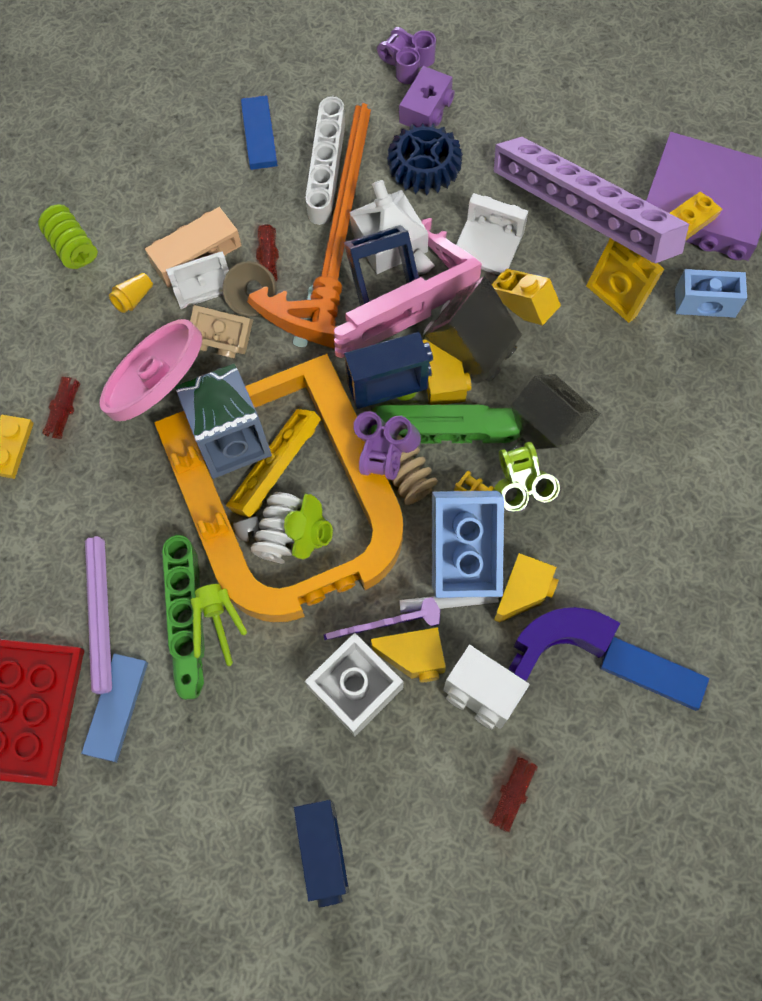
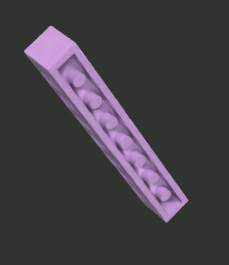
(592, 200)

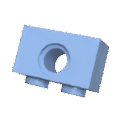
(710, 293)

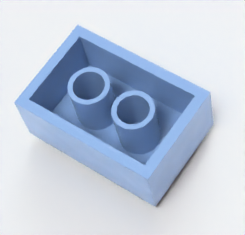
(467, 544)

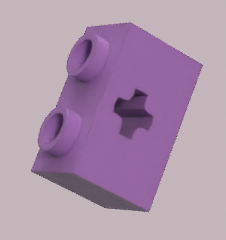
(426, 98)

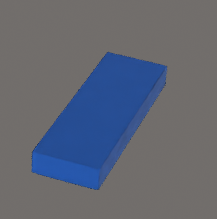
(259, 132)
(655, 673)

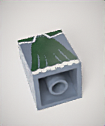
(223, 420)

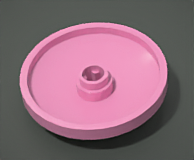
(151, 370)

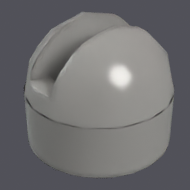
(243, 527)

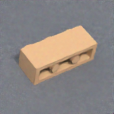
(198, 239)

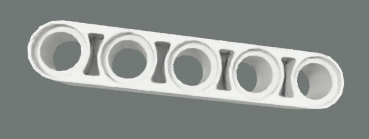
(325, 160)

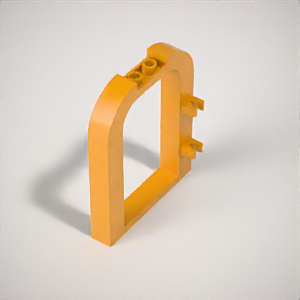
(217, 532)

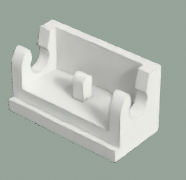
(198, 279)

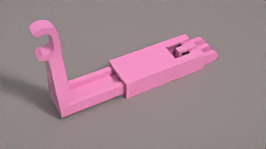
(410, 302)

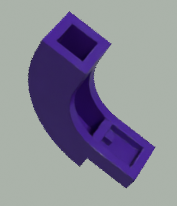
(563, 626)

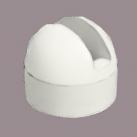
(422, 262)

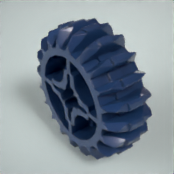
(423, 166)

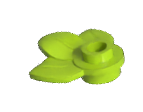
(308, 528)

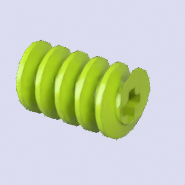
(67, 237)

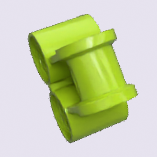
(523, 472)

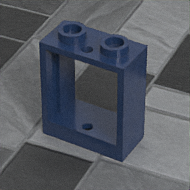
(377, 243)
(388, 370)
(321, 853)

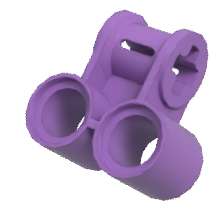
(408, 52)
(382, 449)

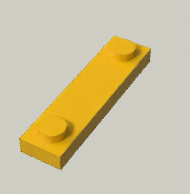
(267, 471)

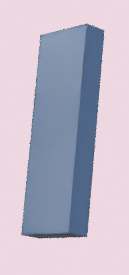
(115, 709)

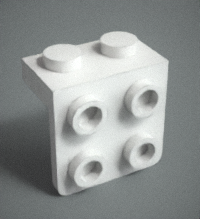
(492, 232)

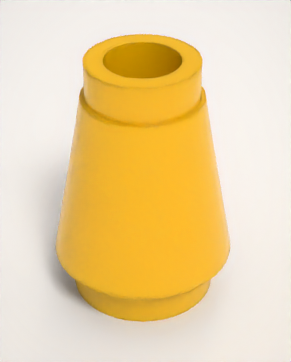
(130, 292)

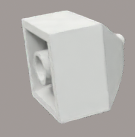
(385, 213)

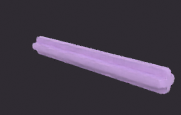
(98, 616)

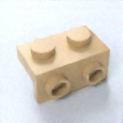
(222, 330)

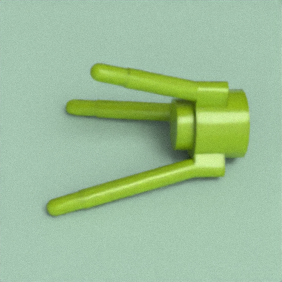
(210, 601)

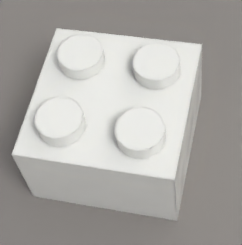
(354, 684)
(484, 688)

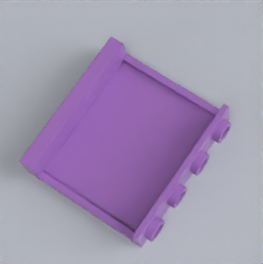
(726, 177)

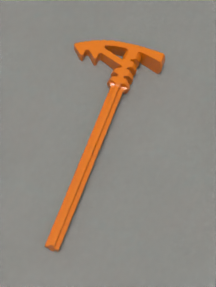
(327, 288)

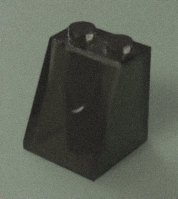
(476, 331)

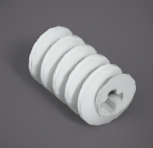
(272, 537)

